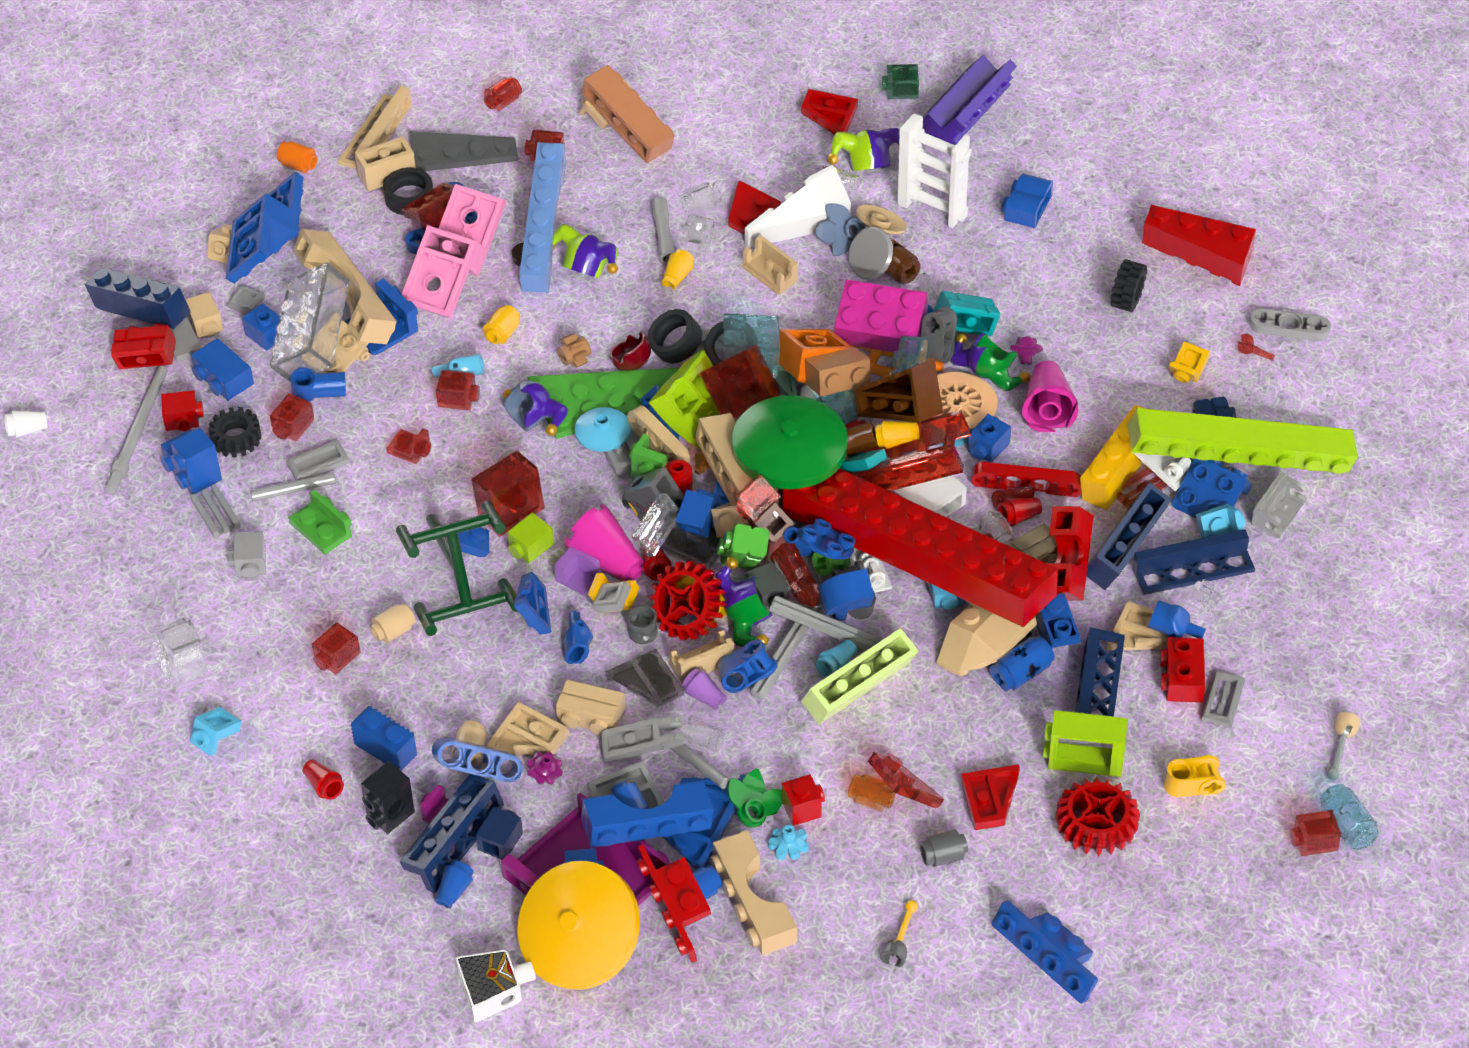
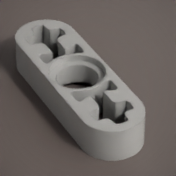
(1298, 319)

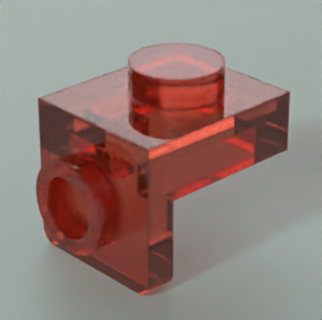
(755, 498)

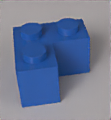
(192, 460)

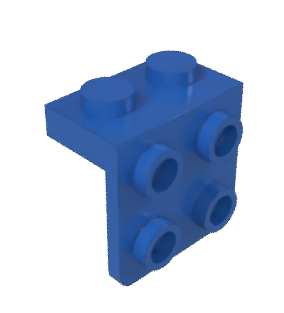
(401, 310)
(1209, 486)

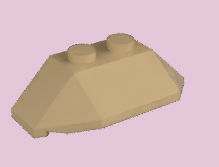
(978, 640)

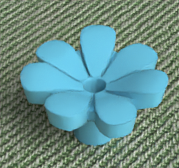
(788, 842)

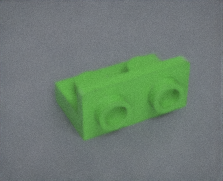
(322, 523)

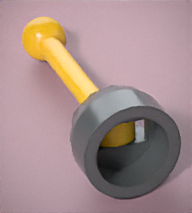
(898, 947)

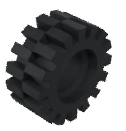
(1128, 285)
(232, 420)

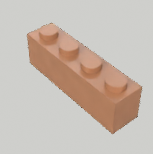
(627, 114)

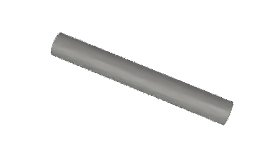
(292, 487)
(702, 765)

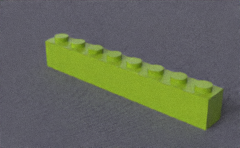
(1242, 440)

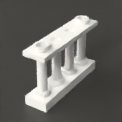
(912, 175)

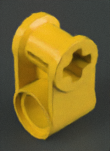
(1193, 777)

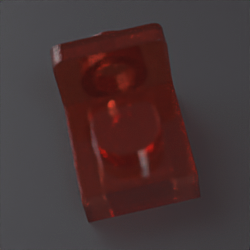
(410, 446)

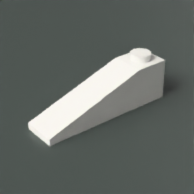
(800, 211)

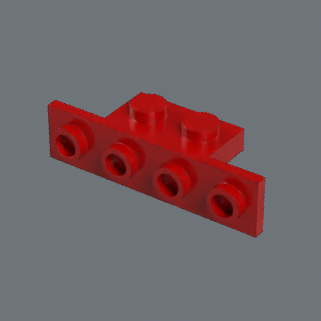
(680, 896)

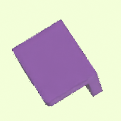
(576, 570)

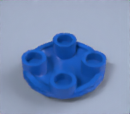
(827, 541)

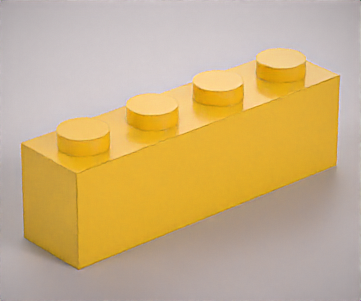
(1110, 467)

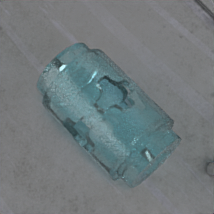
(1356, 824)

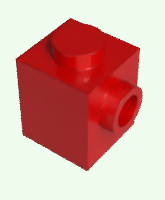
(181, 410)
(802, 799)

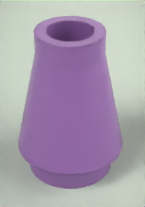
(701, 687)

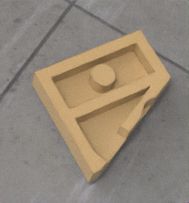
(1134, 625)
(528, 732)

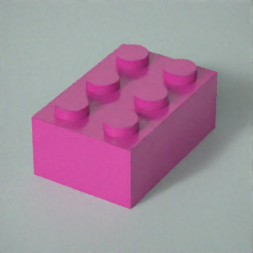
(879, 315)

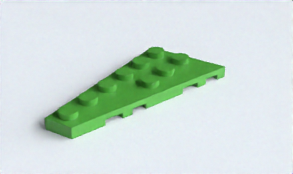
(600, 389)

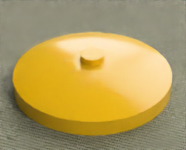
(578, 925)

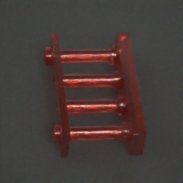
(925, 463)

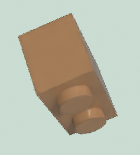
(837, 371)

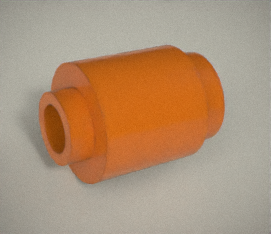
(297, 156)

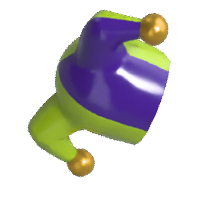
(865, 149)
(586, 252)

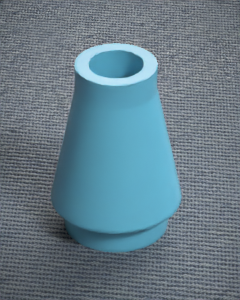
(835, 658)

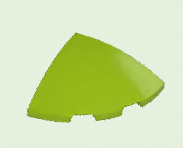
(686, 398)

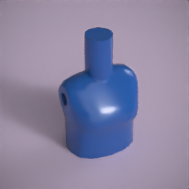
(1174, 621)
(576, 640)

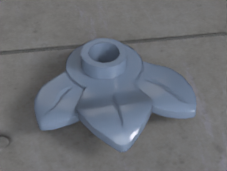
(836, 228)

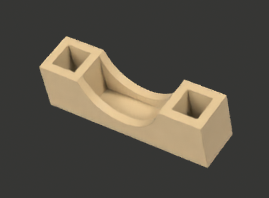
(768, 922)

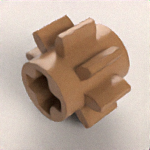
(574, 350)

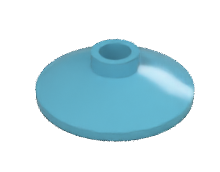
(602, 429)

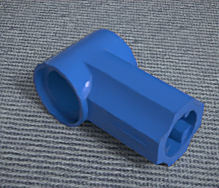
(309, 385)

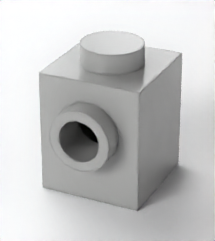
(248, 554)

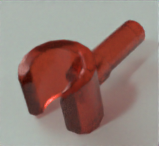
(1247, 347)

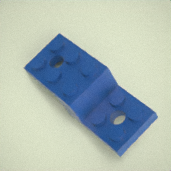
(264, 227)

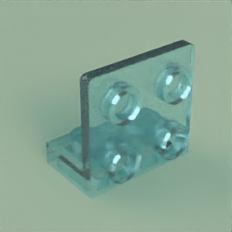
(745, 331)

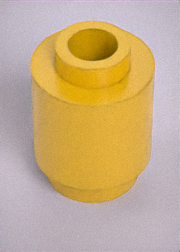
(501, 324)

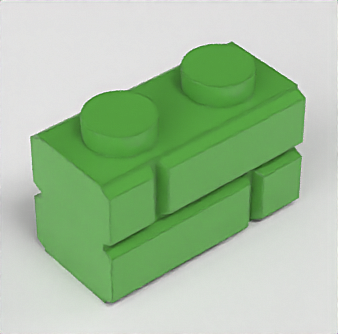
(744, 544)

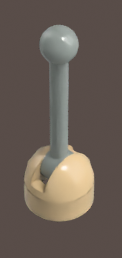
(1341, 728)

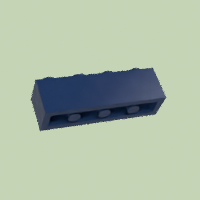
(137, 297)
(1127, 536)

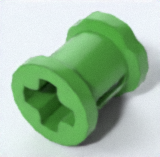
(824, 565)

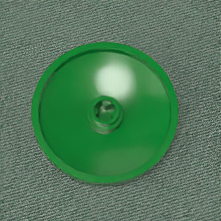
(790, 441)

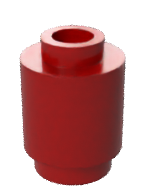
(681, 473)

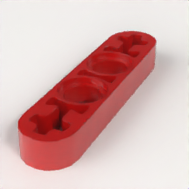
(1068, 481)

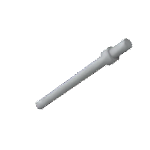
(120, 467)

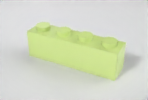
(859, 676)

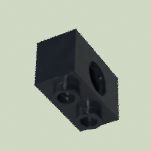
(387, 798)

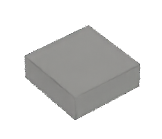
(246, 299)
(611, 597)

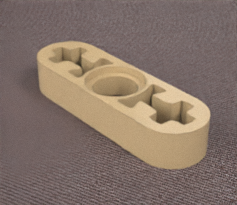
(661, 439)

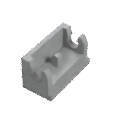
(1278, 505)

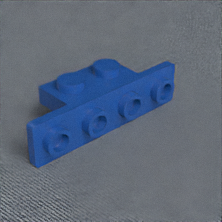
(1049, 947)

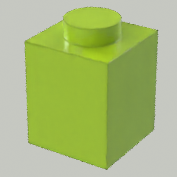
(530, 538)

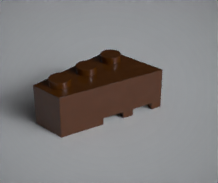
(902, 396)

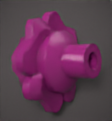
(1026, 348)
(544, 768)

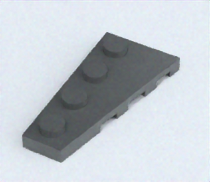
(450, 151)

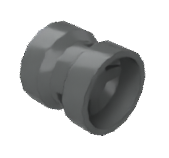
(641, 626)

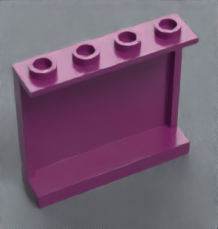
(570, 835)

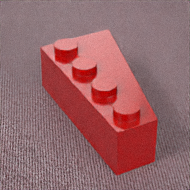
(1201, 241)

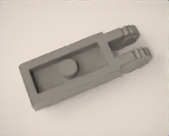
(641, 738)

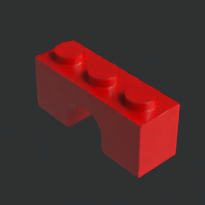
(1072, 531)

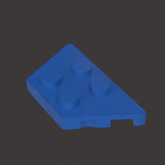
(698, 846)

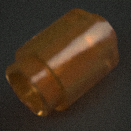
(871, 792)

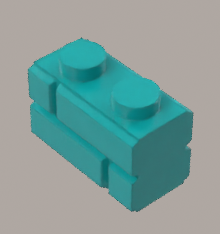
(973, 313)

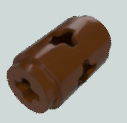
(904, 264)

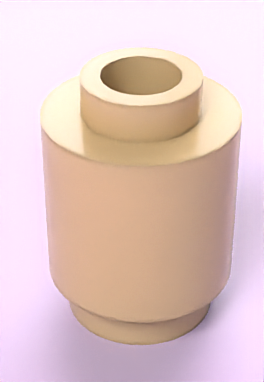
(392, 623)
(472, 732)

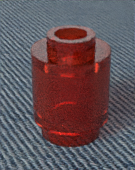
(502, 93)

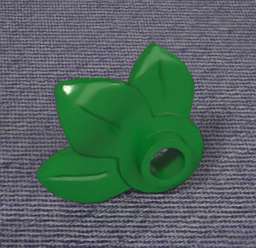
(752, 794)

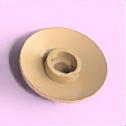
(882, 218)

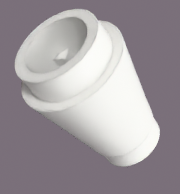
(24, 422)

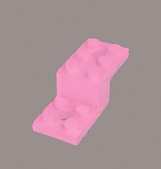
(453, 250)

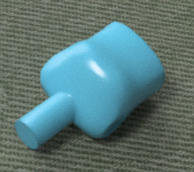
(468, 364)

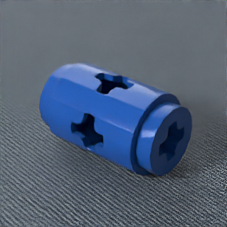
(1011, 670)

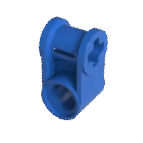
(746, 665)

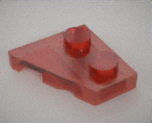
(903, 781)

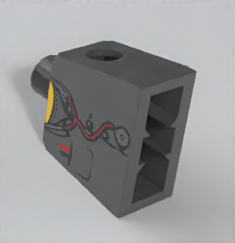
(646, 488)

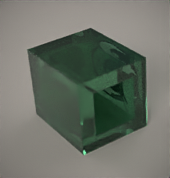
(901, 81)

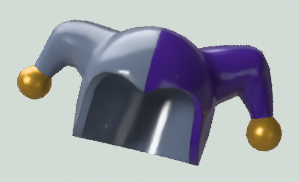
(531, 404)

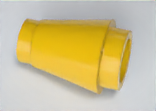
(677, 268)
(896, 433)

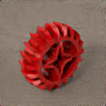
(703, 586)
(1096, 825)

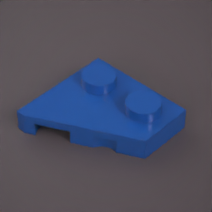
(533, 603)

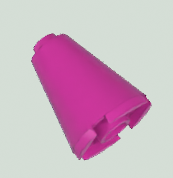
(1049, 399)
(604, 539)

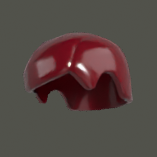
(632, 353)

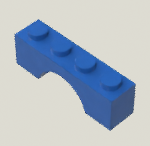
(613, 822)

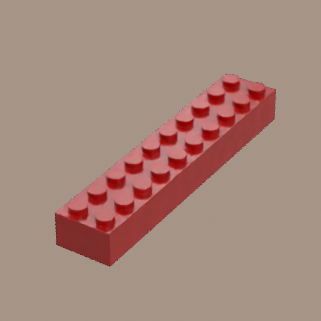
(928, 545)

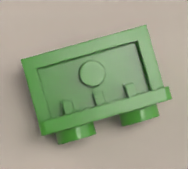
(645, 459)

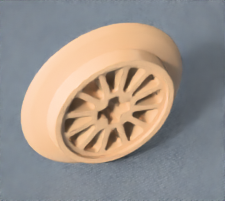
(972, 393)

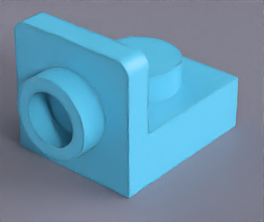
(1220, 521)
(213, 727)

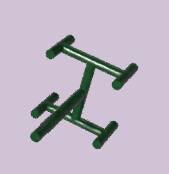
(448, 541)

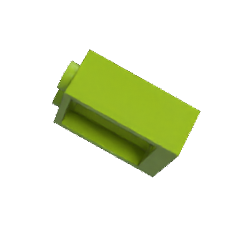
(1090, 729)

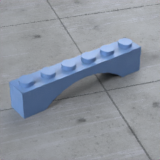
(541, 217)

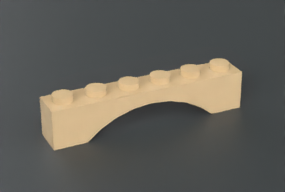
(369, 316)

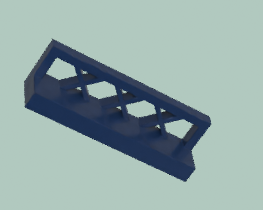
(1191, 553)
(1090, 672)
(449, 826)

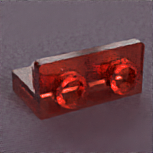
(430, 206)

